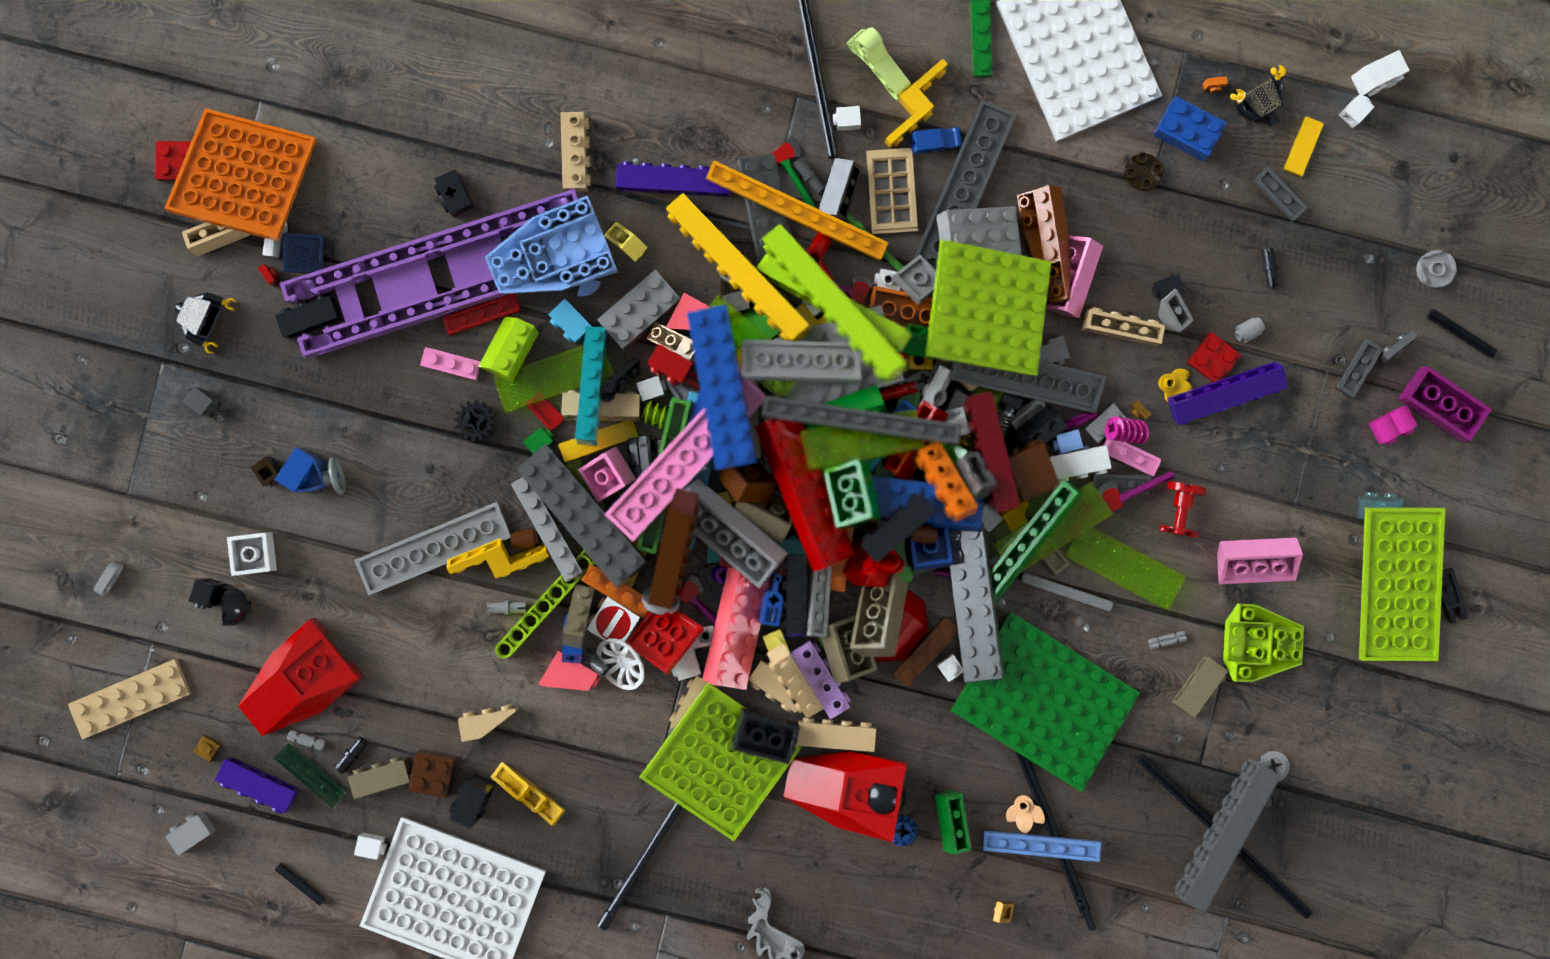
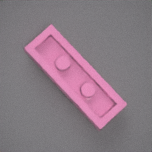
(450, 363)
(1133, 457)

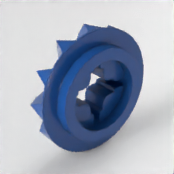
(908, 837)

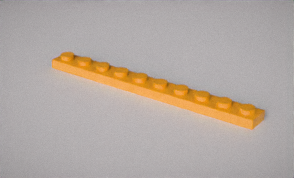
(796, 210)

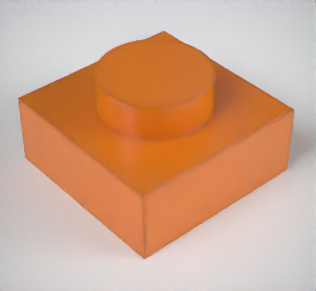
(1215, 84)

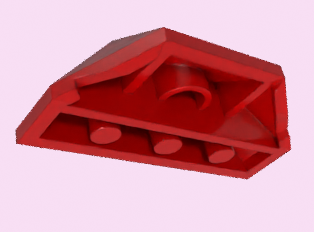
(912, 628)

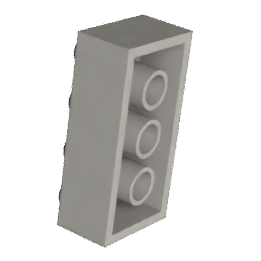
(639, 310)

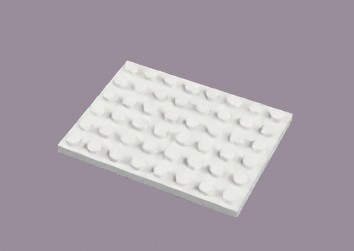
(1079, 60)
(451, 895)

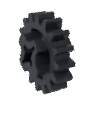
(472, 412)

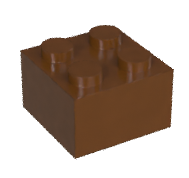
(748, 483)
(433, 773)

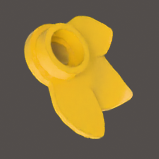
(1178, 383)

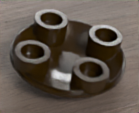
(1143, 171)

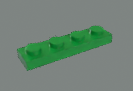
(981, 38)

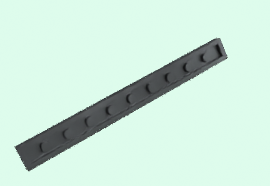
(861, 420)

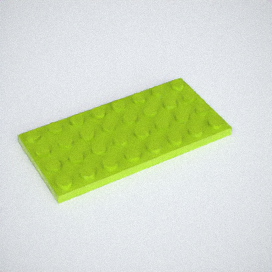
(1401, 583)

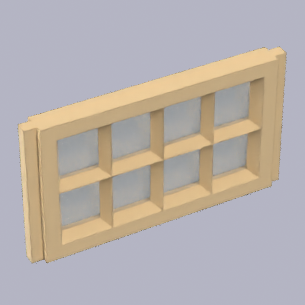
(891, 191)

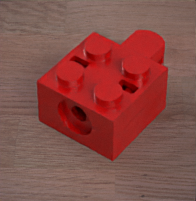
(673, 366)
(864, 571)

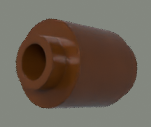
(924, 534)
(525, 539)

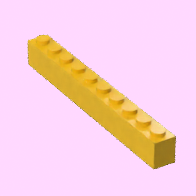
(737, 269)

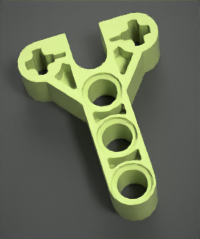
(870, 48)

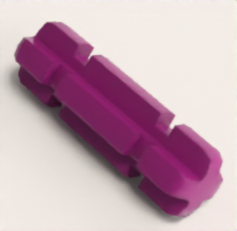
(1080, 420)

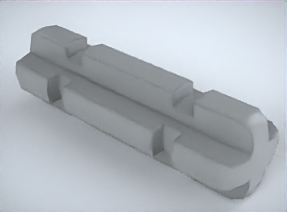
(1167, 640)
(306, 740)

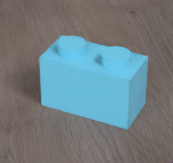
(570, 321)

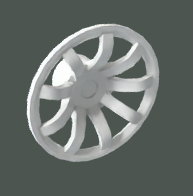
(624, 660)

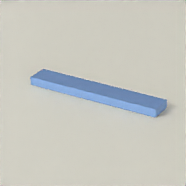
(1042, 846)

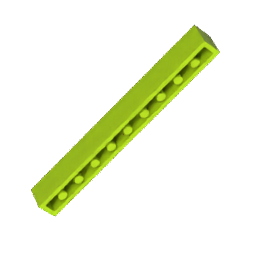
(834, 304)

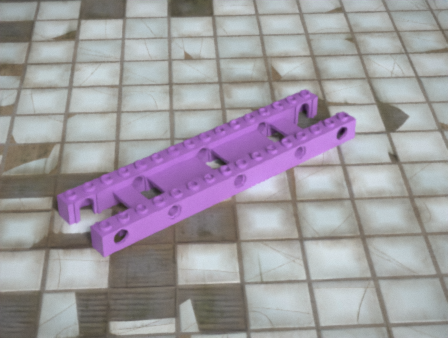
(406, 282)

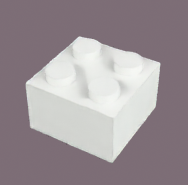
(1380, 74)
(251, 553)

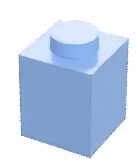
(1067, 442)

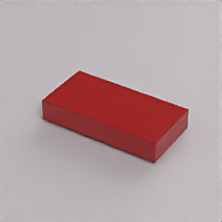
(547, 414)

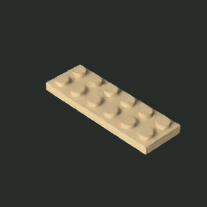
(129, 699)

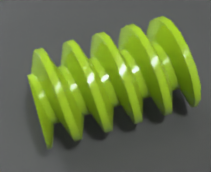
(655, 414)

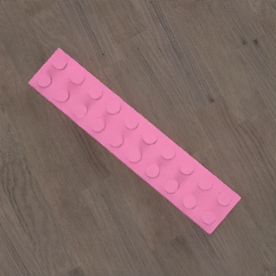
(671, 470)

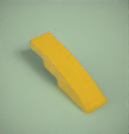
(607, 438)
(528, 793)

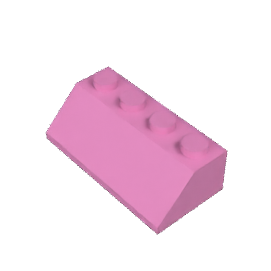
(1083, 263)
(1258, 560)

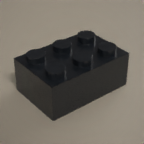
(765, 736)
(472, 801)

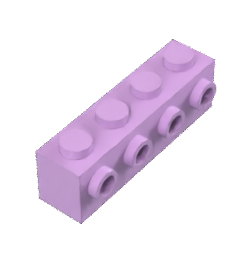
(820, 679)

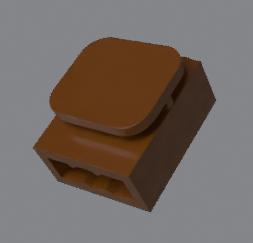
(1032, 469)

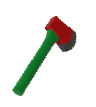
(783, 155)

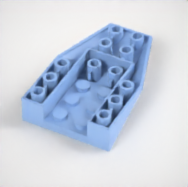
(553, 252)

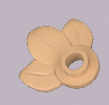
(1025, 816)

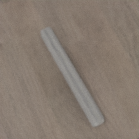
(1066, 591)

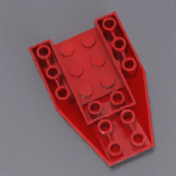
(298, 680)
(838, 787)

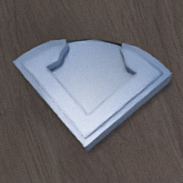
(588, 288)

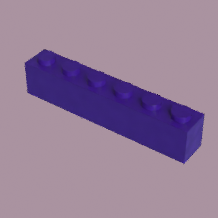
(667, 180)
(1227, 393)

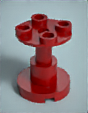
(1183, 501)

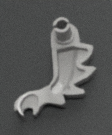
(769, 937)

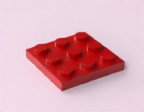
(664, 638)

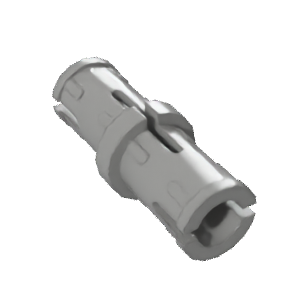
(506, 607)

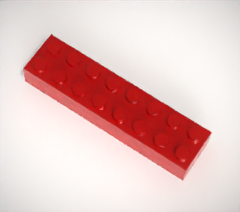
(804, 494)

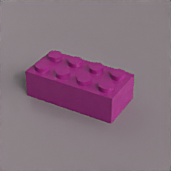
(1444, 404)

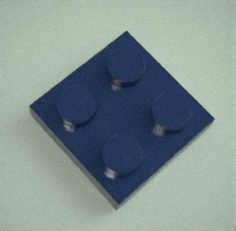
(302, 252)

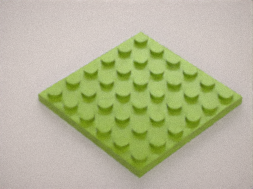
(988, 308)
(704, 771)

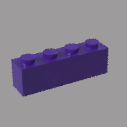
(257, 785)

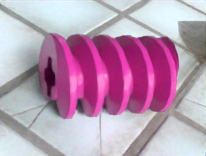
(1126, 430)

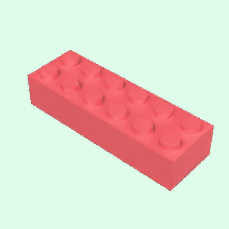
(735, 632)

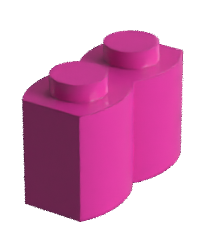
(1392, 425)

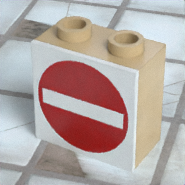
(612, 621)

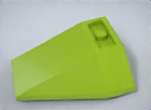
(1260, 643)

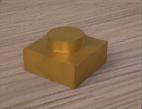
(1139, 411)
(207, 748)
(1003, 912)

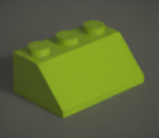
(509, 348)

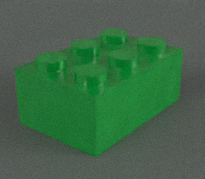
(852, 494)

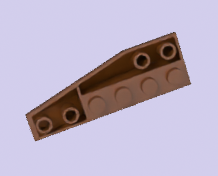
(1047, 235)

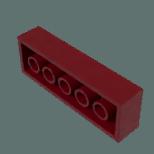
(992, 449)

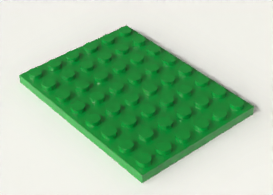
(1048, 704)

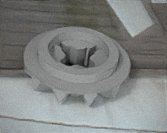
(1278, 758)

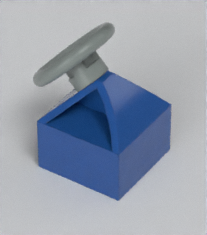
(307, 473)

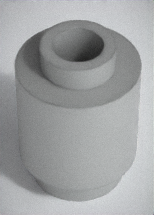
(1249, 330)

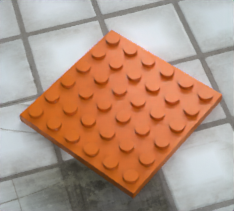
(241, 174)

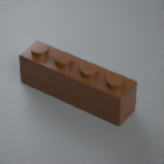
(926, 651)

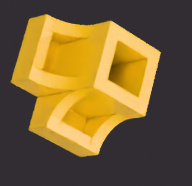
(1015, 517)

